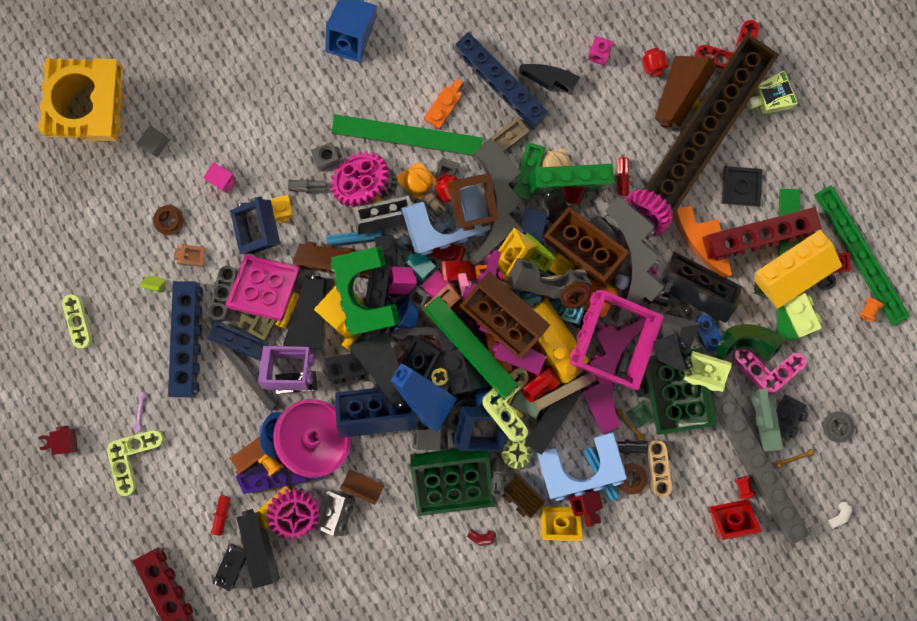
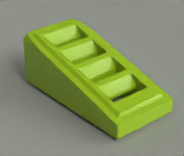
(544, 252)

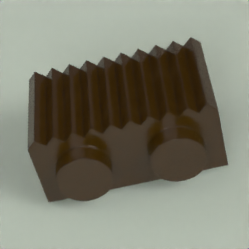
(523, 496)

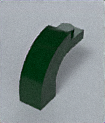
(752, 338)

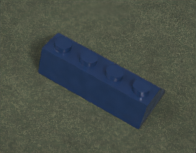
(369, 413)

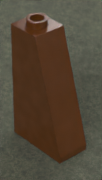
(683, 87)

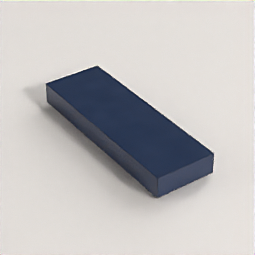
(237, 340)

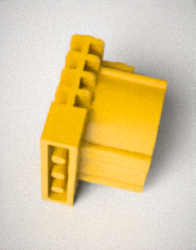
(64, 80)

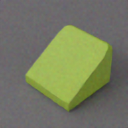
(153, 283)

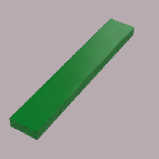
(470, 346)

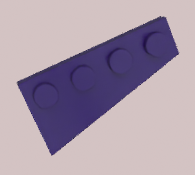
(258, 478)

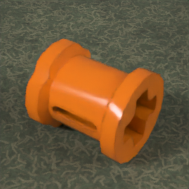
(870, 310)

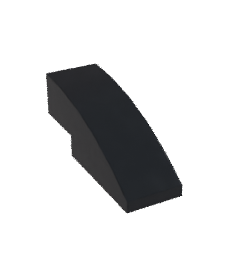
(548, 76)

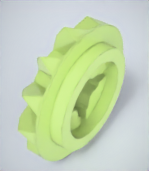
(510, 458)

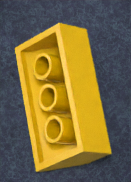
(798, 269)
(556, 343)

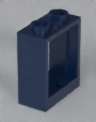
(267, 223)
(465, 427)

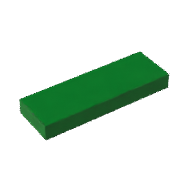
(531, 159)

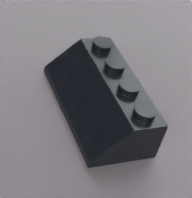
(701, 287)
(461, 373)

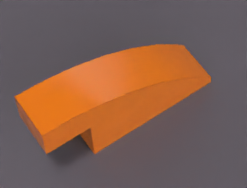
(693, 236)

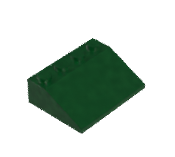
(675, 401)
(451, 481)

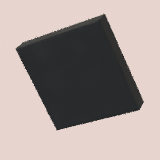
(741, 186)

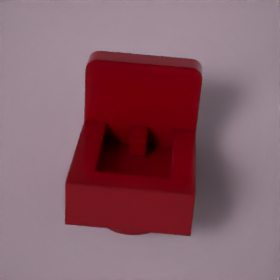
(574, 194)

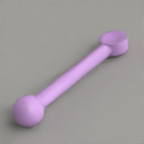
(142, 395)

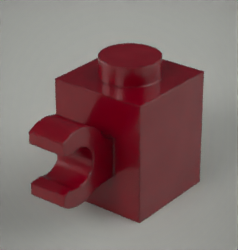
(61, 441)
(587, 505)

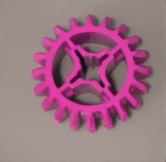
(653, 208)
(307, 516)

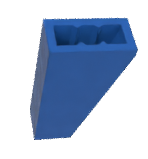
(423, 396)

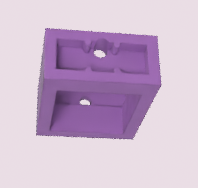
(267, 362)

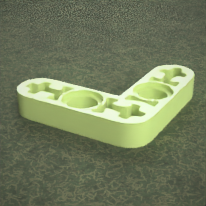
(500, 405)
(126, 450)

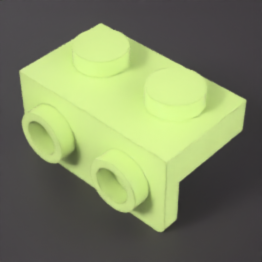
(803, 315)
(708, 371)

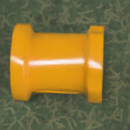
(270, 464)

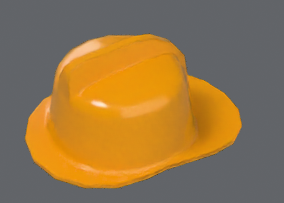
(416, 180)

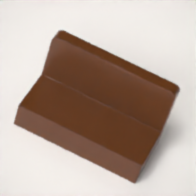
(362, 487)

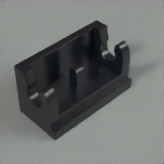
(230, 567)

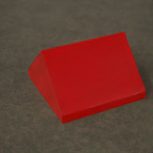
(734, 520)

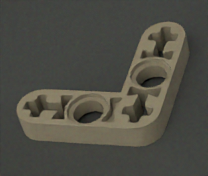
(564, 391)

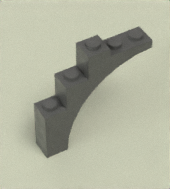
(502, 174)
(635, 228)

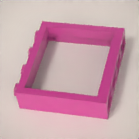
(644, 346)

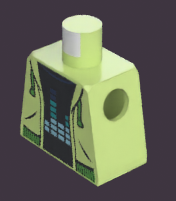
(773, 95)

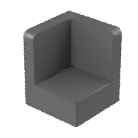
(153, 141)

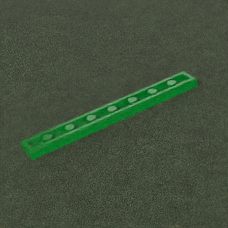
(405, 135)
(788, 203)
(861, 255)

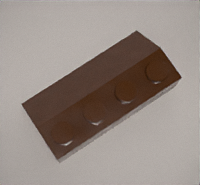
(586, 246)
(318, 258)
(504, 315)

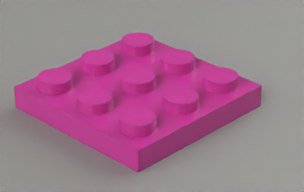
(263, 288)

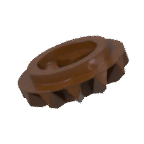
(162, 214)
(582, 296)
(636, 486)

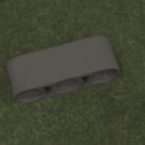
(217, 301)

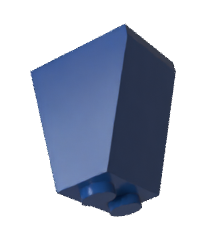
(350, 29)

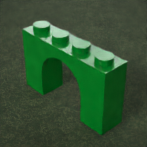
(593, 177)
(359, 317)

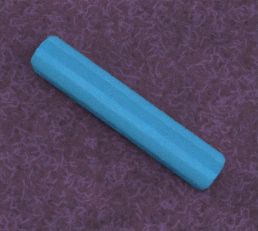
(352, 237)
(594, 462)

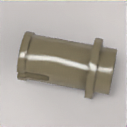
(434, 203)

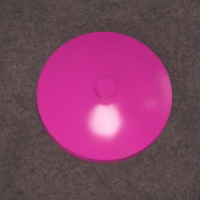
(309, 439)

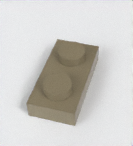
(510, 134)

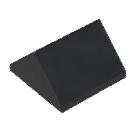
(422, 357)

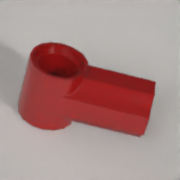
(540, 384)

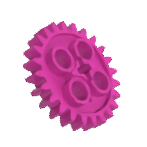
(360, 179)

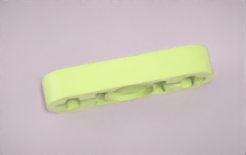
(69, 318)

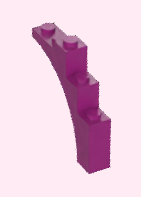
(531, 360)
(600, 396)

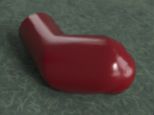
(482, 540)

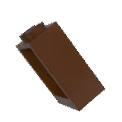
(457, 204)

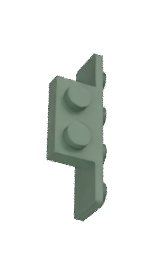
(766, 419)

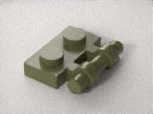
(259, 326)

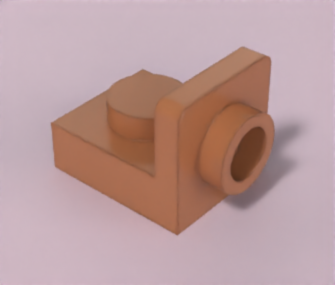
(189, 255)

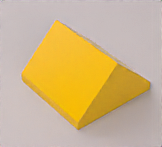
(514, 247)
(560, 524)

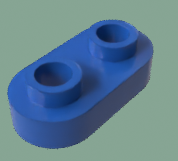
(708, 333)

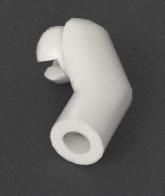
(843, 517)

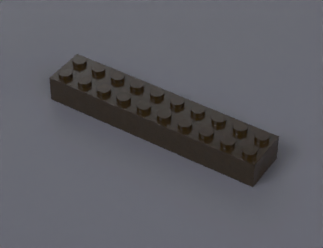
(711, 121)

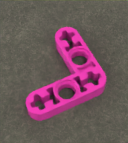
(765, 375)

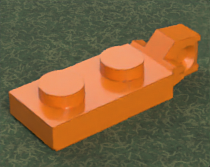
(444, 104)

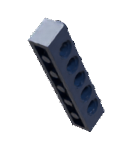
(500, 80)
(179, 311)

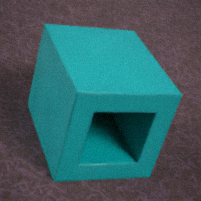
(421, 266)

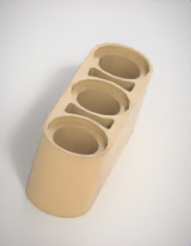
(664, 475)

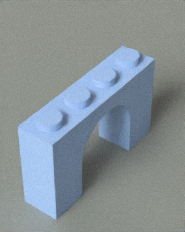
(426, 238)
(561, 484)

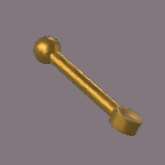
(640, 437)
(779, 463)

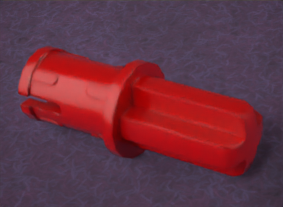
(623, 176)
(220, 515)

